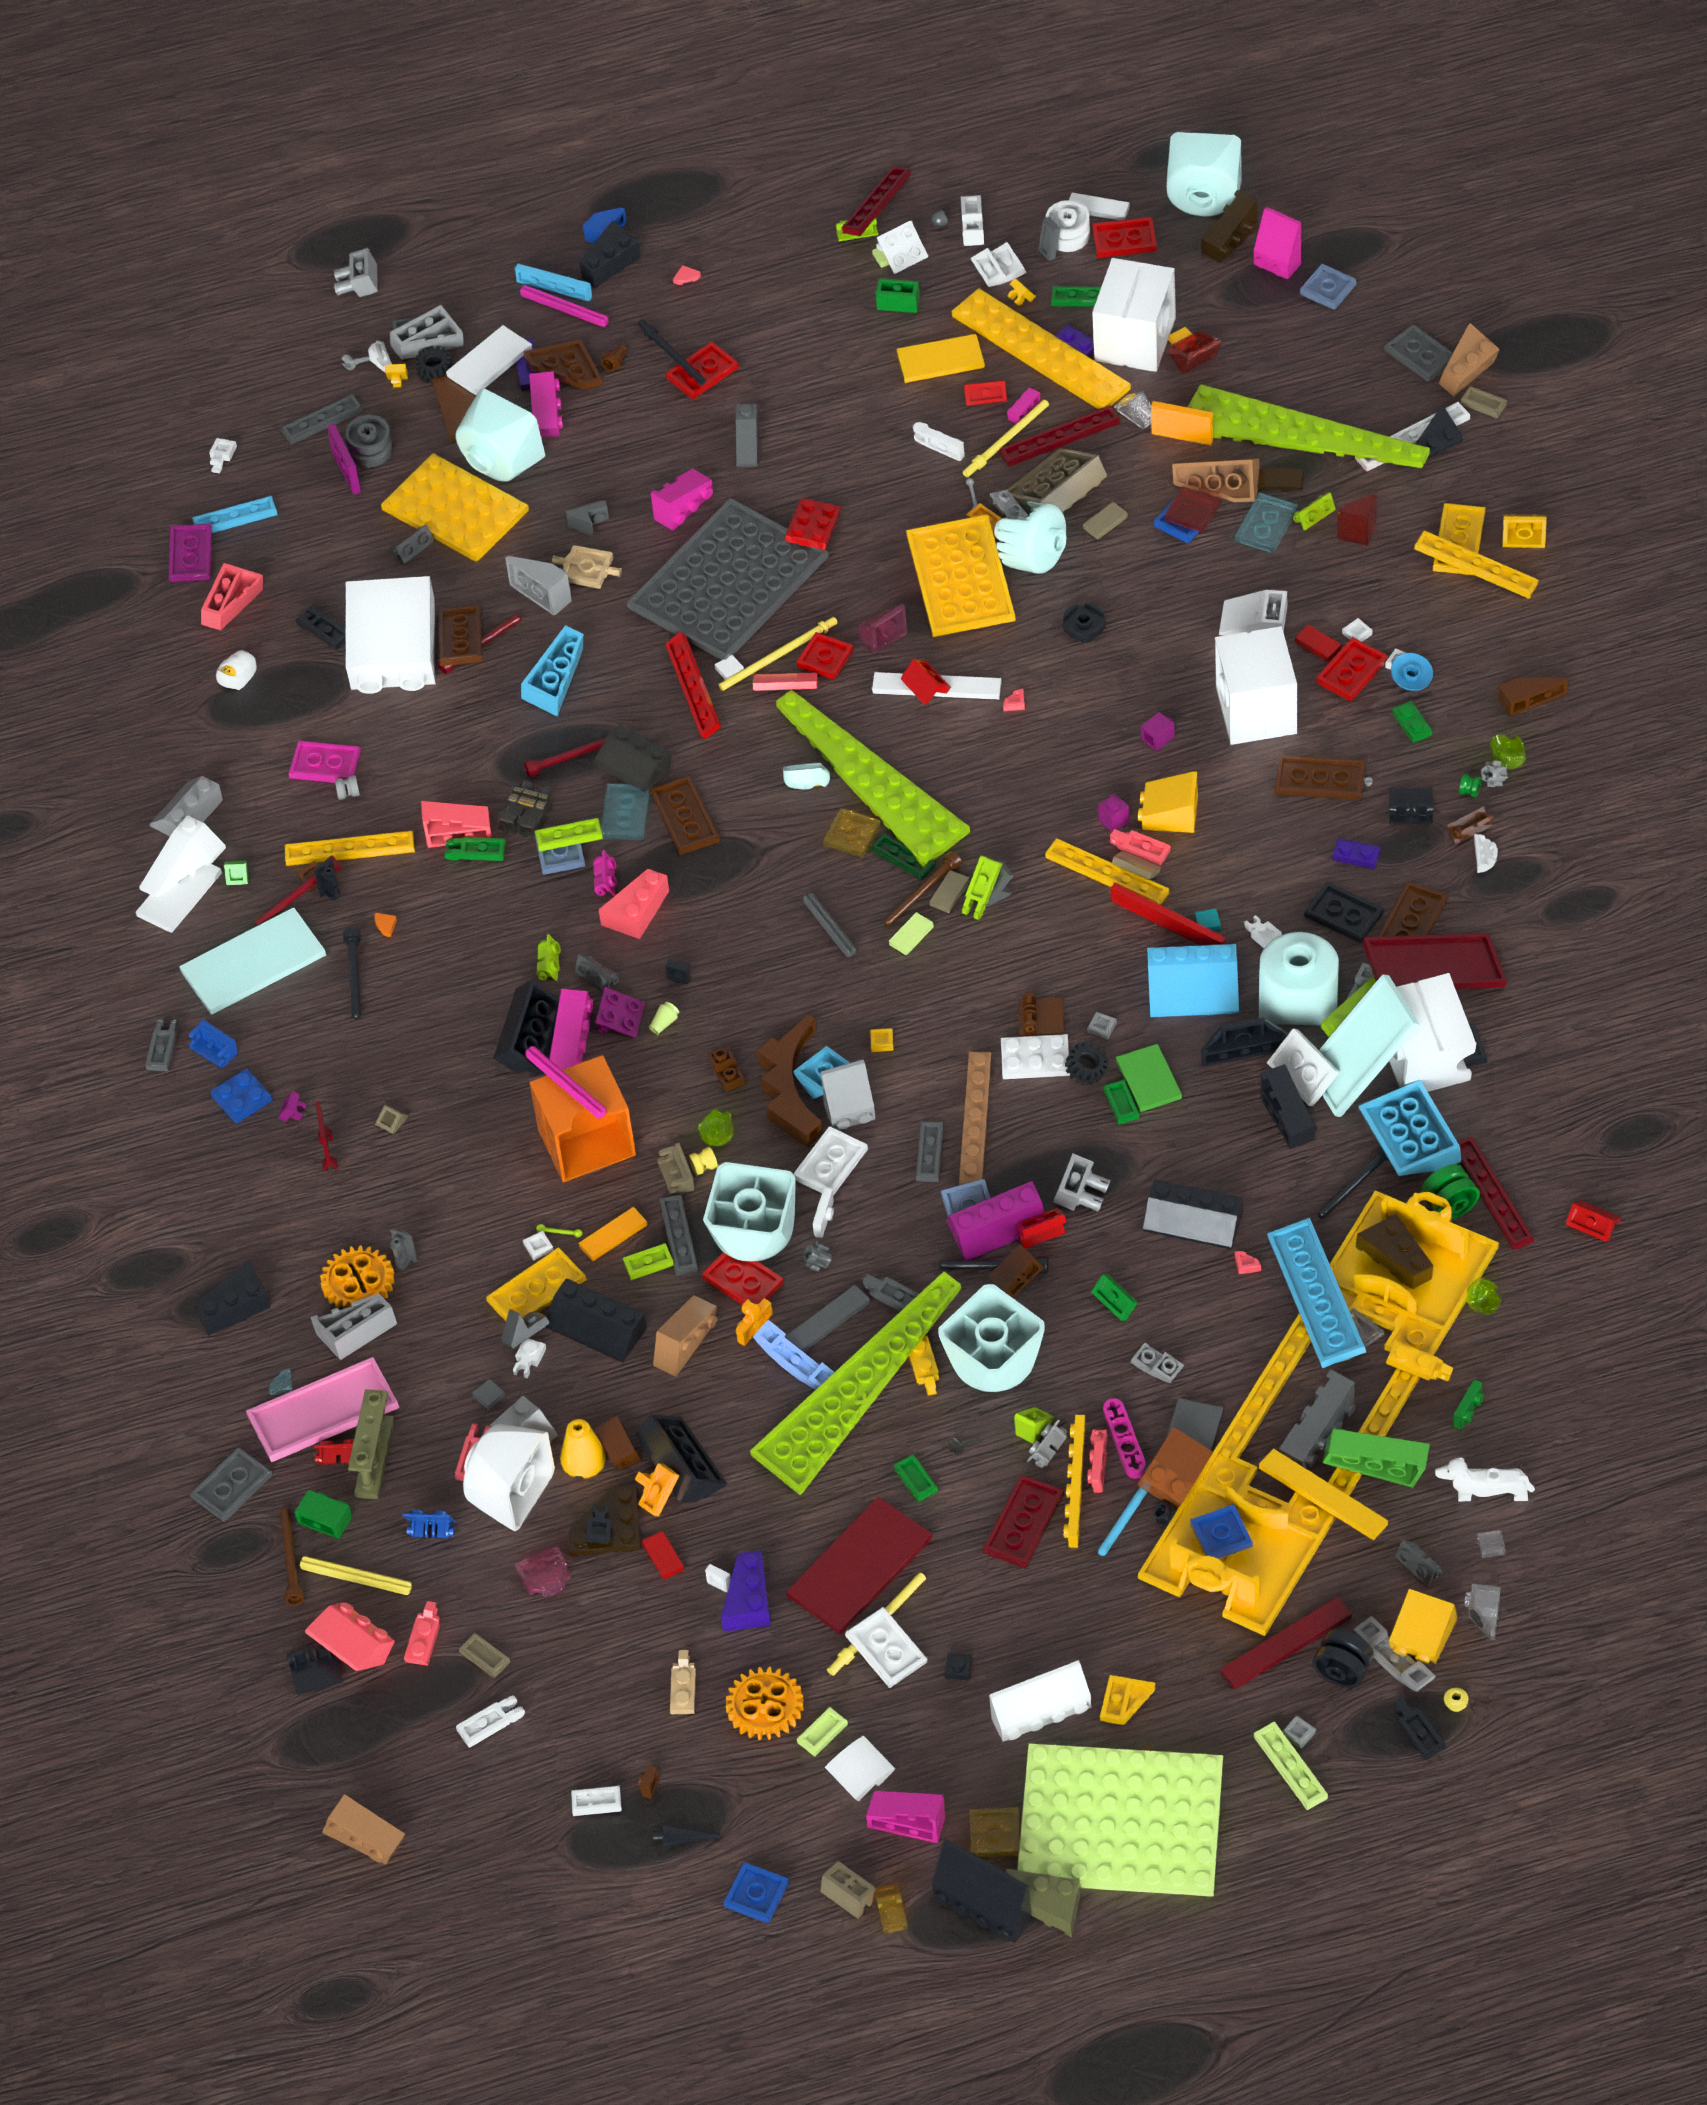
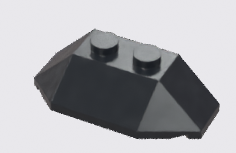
(1242, 1041)

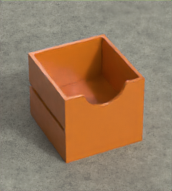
(572, 1133)

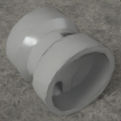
(351, 786)

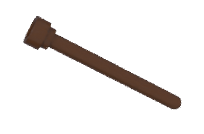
(951, 862)
(293, 1594)

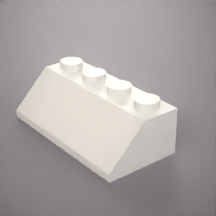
(1040, 1701)

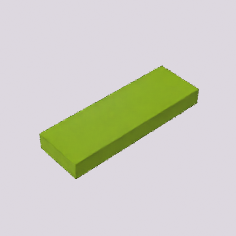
(568, 834)

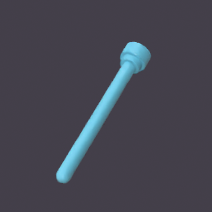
(1122, 1521)

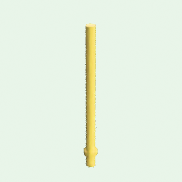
(821, 628)

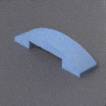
(790, 1357)

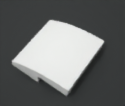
(999, 265)
(860, 1768)

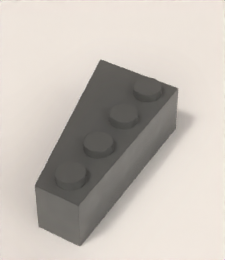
(1327, 1413)

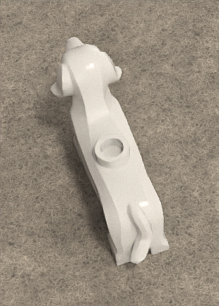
(1485, 1481)

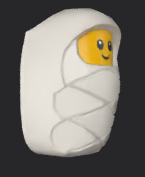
(236, 670)

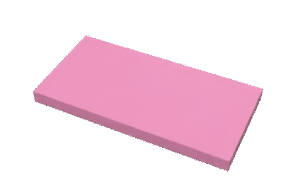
(317, 1409)

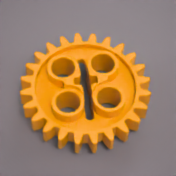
(375, 1270)
(767, 1685)

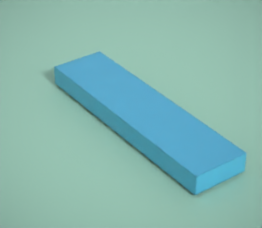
(553, 282)
(238, 514)

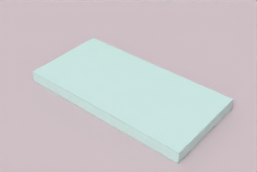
(252, 961)
(1366, 1042)

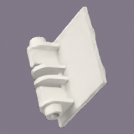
(901, 247)

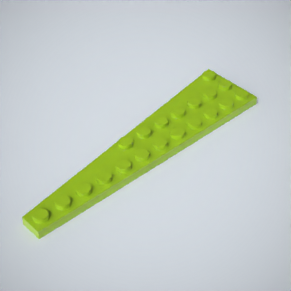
(1290, 429)

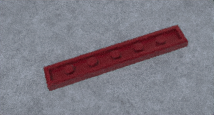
(876, 201)
(1059, 436)
(1494, 1195)
(1285, 1643)

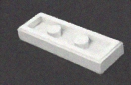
(1103, 207)

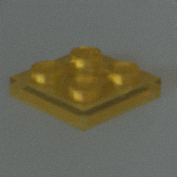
(851, 832)
(994, 1832)

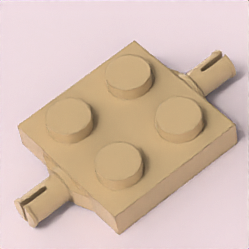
(587, 566)

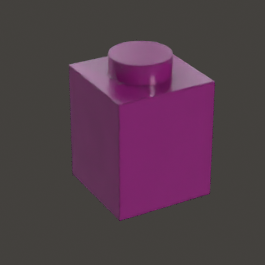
(1157, 731)
(1113, 813)

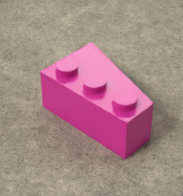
(546, 403)
(680, 498)
(907, 1814)

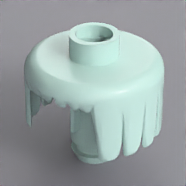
(1034, 541)

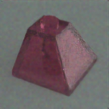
(883, 628)

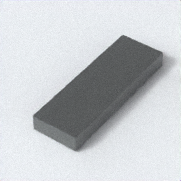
(929, 1151)

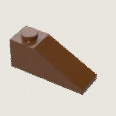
(1527, 693)

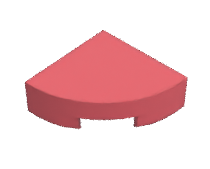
(686, 274)
(1014, 701)
(1246, 1263)

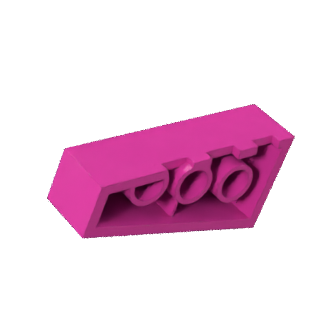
(571, 1028)

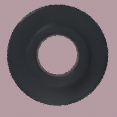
(1164, 1513)

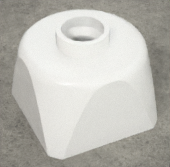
(508, 1472)

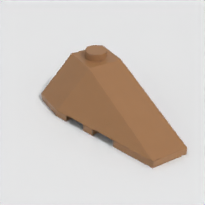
(1223, 479)

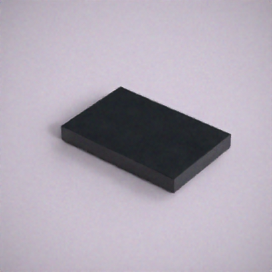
(1344, 912)

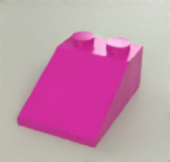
(1278, 244)

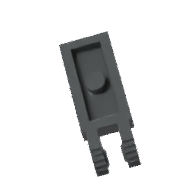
(162, 1046)

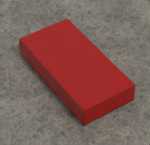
(1318, 643)
(662, 1555)

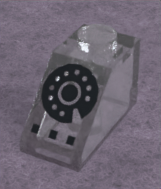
(1484, 1607)

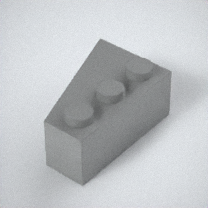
(427, 330)
(354, 1326)

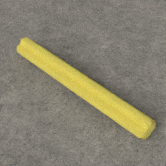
(356, 1575)

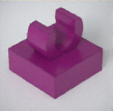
(290, 1107)

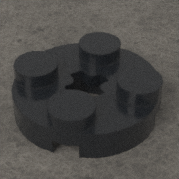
(1086, 631)

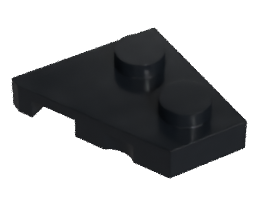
(1440, 433)

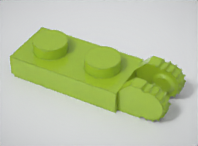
(981, 885)

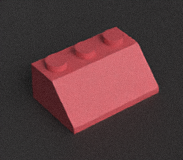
(351, 1637)

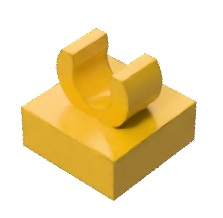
(1020, 291)
(396, 373)

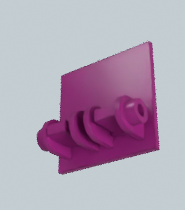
(619, 1013)

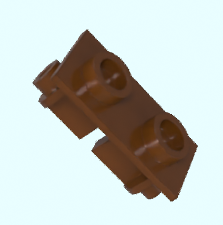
(1470, 824)

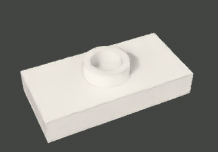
(824, 1212)
(596, 1800)

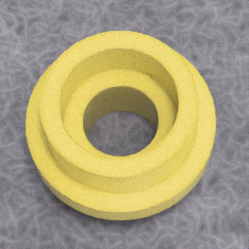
(1456, 1705)

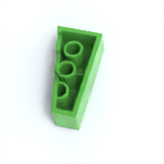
(1377, 1456)

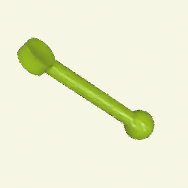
(577, 1233)

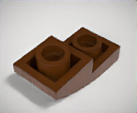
(726, 1069)

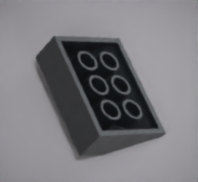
(981, 1892)

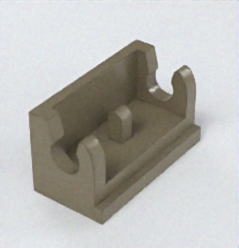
(675, 1170)
(847, 1889)

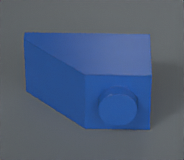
(600, 221)

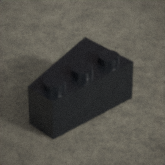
(609, 255)
(1286, 1107)
(233, 1300)

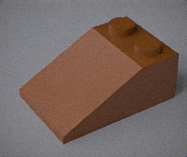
(1175, 1468)

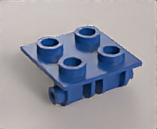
(422, 1520)

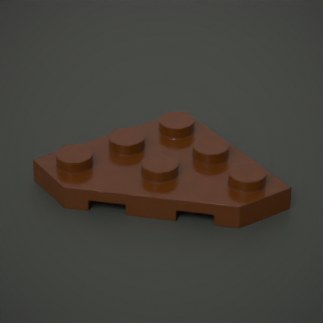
(568, 361)

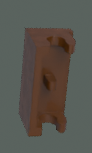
(1016, 1271)
(618, 1443)

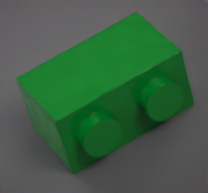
(898, 295)
(323, 1514)

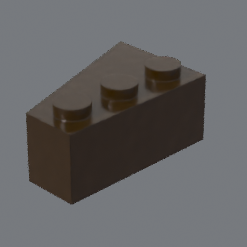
(1232, 228)
(1397, 1250)

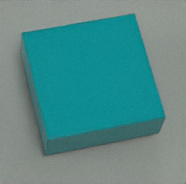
(1208, 919)

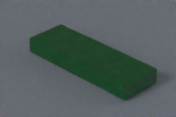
(900, 856)

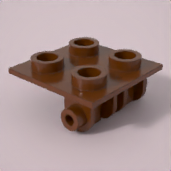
(1040, 1016)

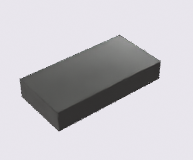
(1049, 238)

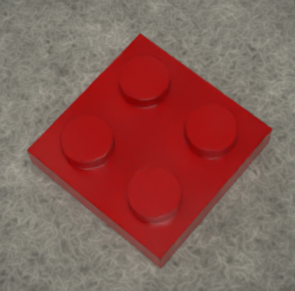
(825, 656)

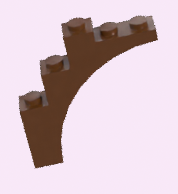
(780, 1060)

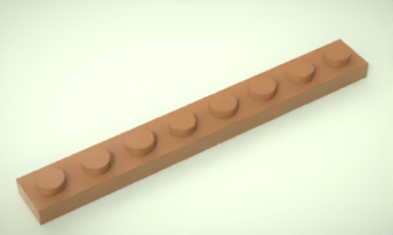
(975, 1117)

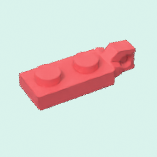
(1141, 846)
(1098, 1460)
(423, 1636)

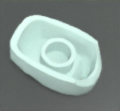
(806, 776)

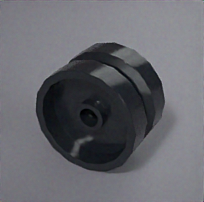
(1343, 1658)

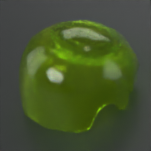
(1482, 1296)

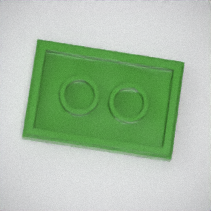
(1148, 1078)

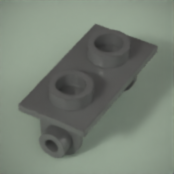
(413, 544)
(593, 972)
(403, 1249)
(1413, 1558)

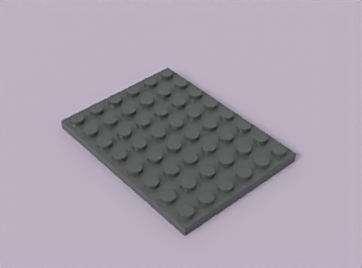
(726, 580)

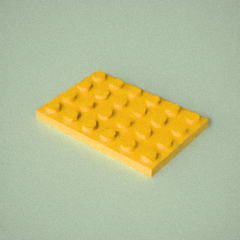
(455, 506)
(960, 575)

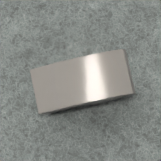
(1157, 1365)

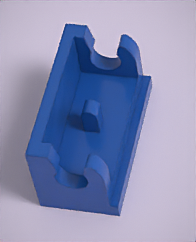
(212, 1044)

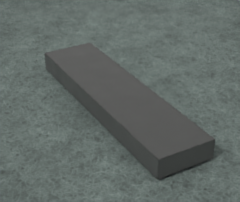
(321, 419)
(678, 1235)
(828, 1318)

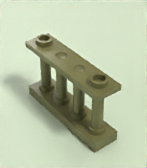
(371, 1444)

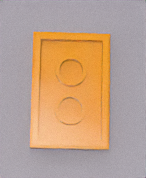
(1182, 423)

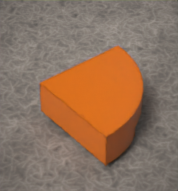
(385, 923)

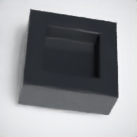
(678, 972)
(958, 1666)

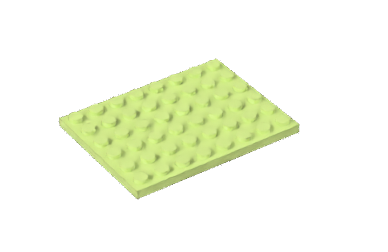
(1122, 1818)

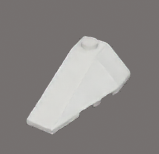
(186, 850)

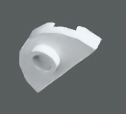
(379, 355)
(1485, 853)

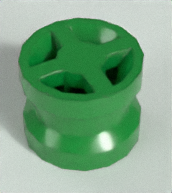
(1470, 785)

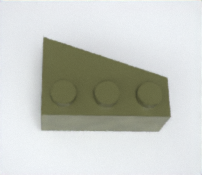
(1052, 1898)

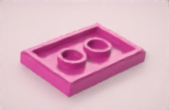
(323, 761)

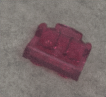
(544, 1572)

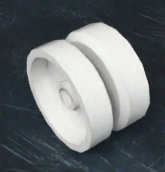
(1073, 223)

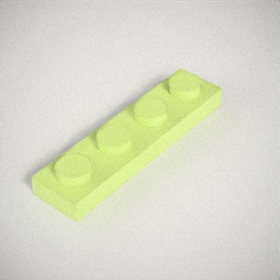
(1290, 1765)

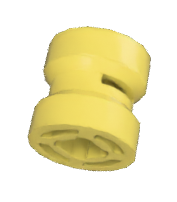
(702, 1161)

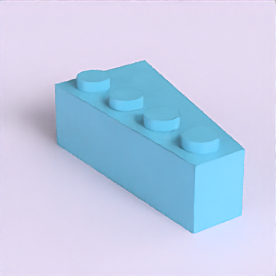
(553, 673)

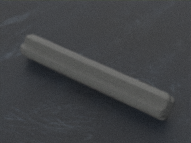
(829, 925)

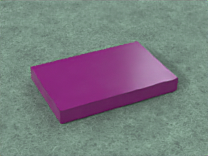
(343, 458)
(190, 552)

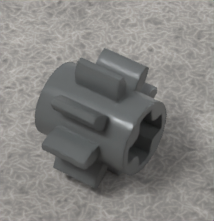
(817, 1256)

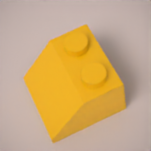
(1524, 531)

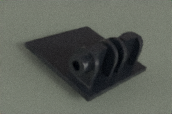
(1410, 806)
(313, 1668)

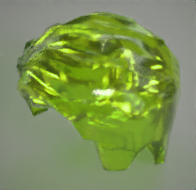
(1508, 751)
(716, 1128)

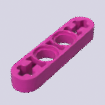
(1126, 1437)

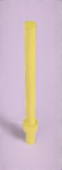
(980, 460)
(847, 1654)

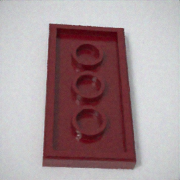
(1023, 1521)

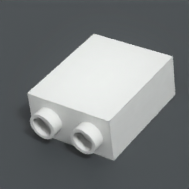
(390, 634)

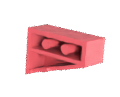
(636, 904)

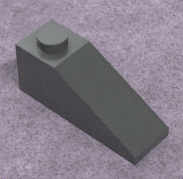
(746, 435)

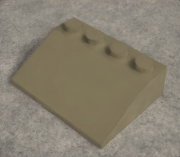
(1059, 480)

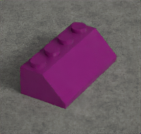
(994, 1221)

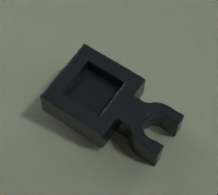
(599, 1526)

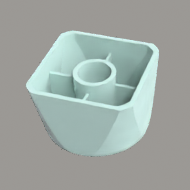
(1203, 172)
(499, 437)
(1298, 980)
(751, 1210)
(992, 1340)

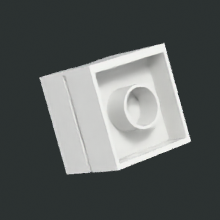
(1134, 314)
(1256, 685)
(1440, 1041)

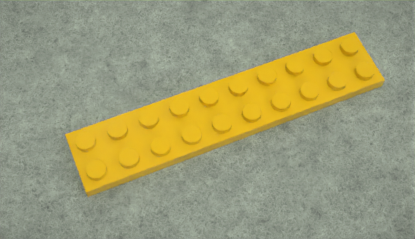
(1041, 350)

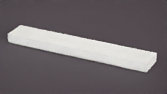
(1413, 432)
(960, 686)

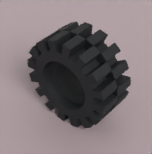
(432, 356)
(1079, 1071)

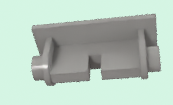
(1007, 505)
(1051, 1436)

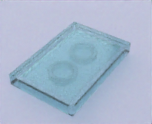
(1266, 522)
(625, 812)

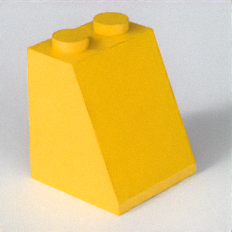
(1170, 804)
(1423, 1627)

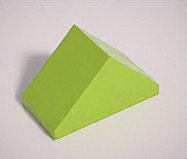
(1031, 1423)

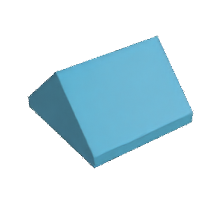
(809, 1072)

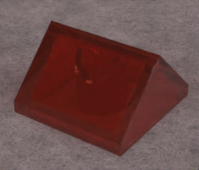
(1194, 350)
(1357, 520)

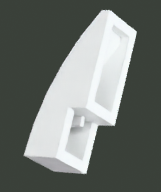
(972, 220)

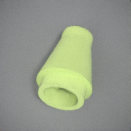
(664, 1016)

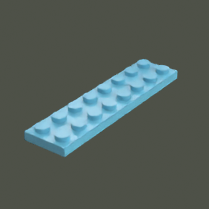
(1316, 1293)

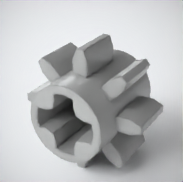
(1494, 773)

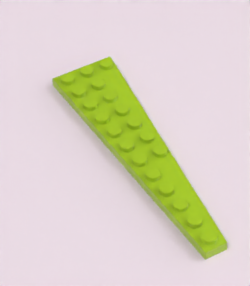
(903, 807)
(823, 1420)

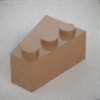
(1468, 361)
(683, 1334)
(363, 1830)

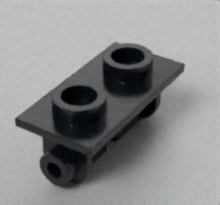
(326, 880)

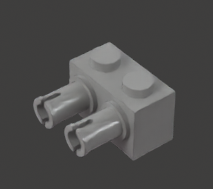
(362, 274)
(1075, 1178)

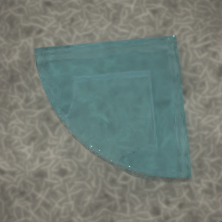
(281, 1383)

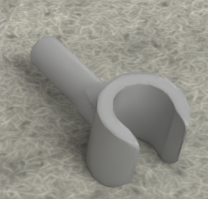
(350, 363)

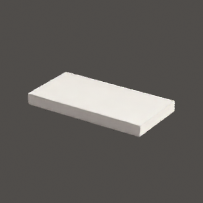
(489, 360)
(174, 905)

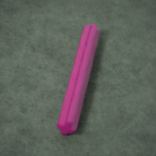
(564, 306)
(566, 1082)

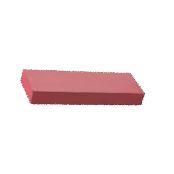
(785, 681)

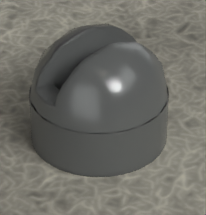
(939, 219)

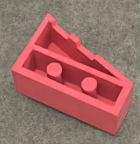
(230, 595)
(454, 821)

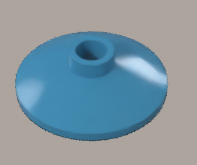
(1415, 665)

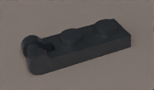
(322, 627)

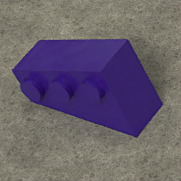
(747, 1594)

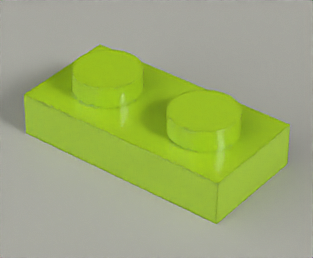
(648, 1261)

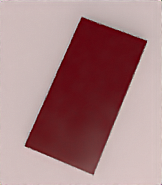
(1409, 959)
(859, 1565)

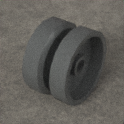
(369, 441)

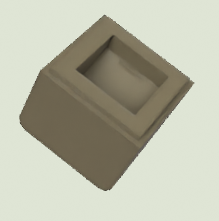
(391, 1119)

